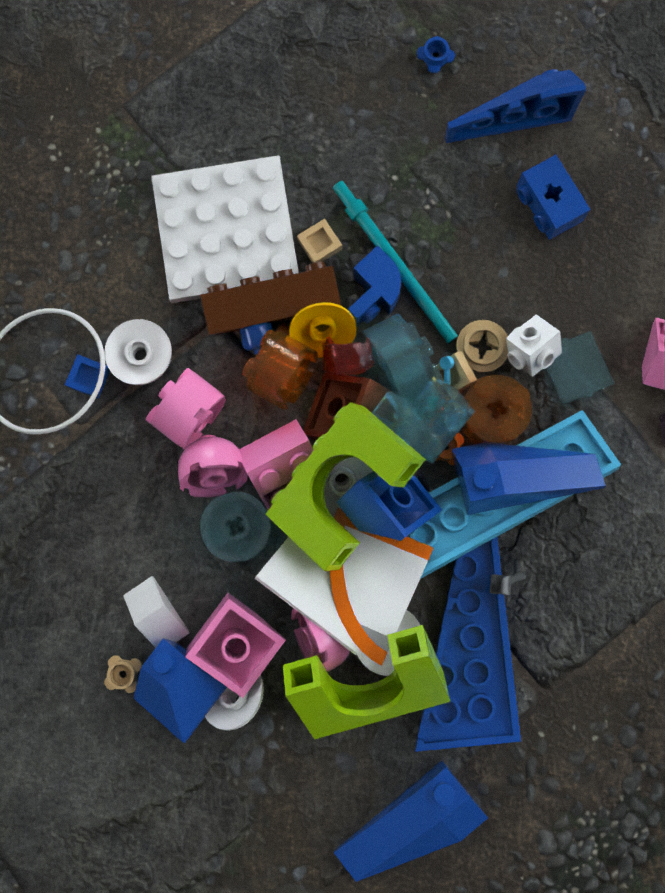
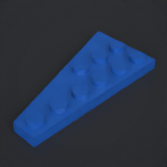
(474, 660)

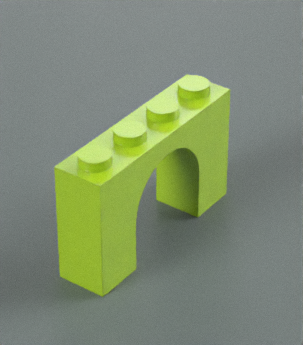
(301, 505)
(335, 707)

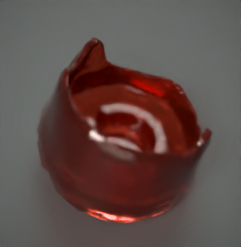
(347, 358)

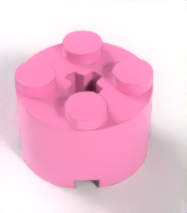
(186, 408)

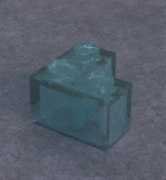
(402, 356)
(429, 421)

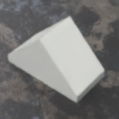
(154, 613)

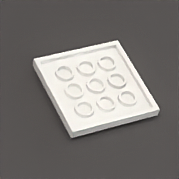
(223, 225)

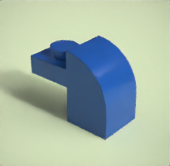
(381, 280)

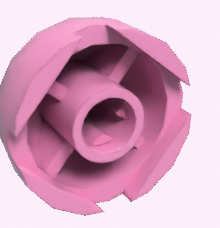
(210, 467)
(316, 641)

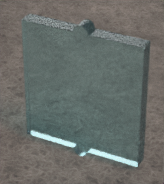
(579, 369)

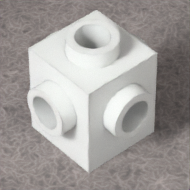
(533, 345)

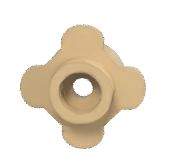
(115, 681)

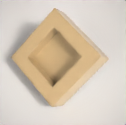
(319, 242)
(461, 373)

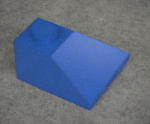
(387, 509)
(176, 689)

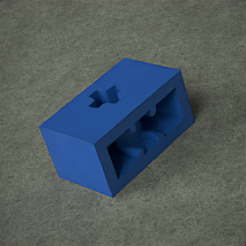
(552, 181)

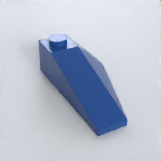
(535, 103)
(517, 475)
(418, 822)

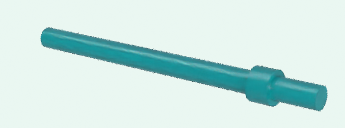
(358, 212)

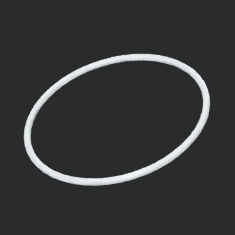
(100, 378)

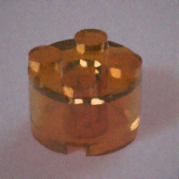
(280, 369)
(512, 404)

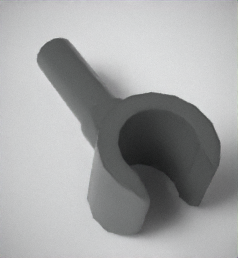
(502, 583)

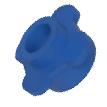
(439, 46)

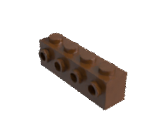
(268, 300)

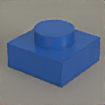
(85, 375)

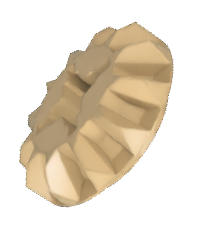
(495, 338)

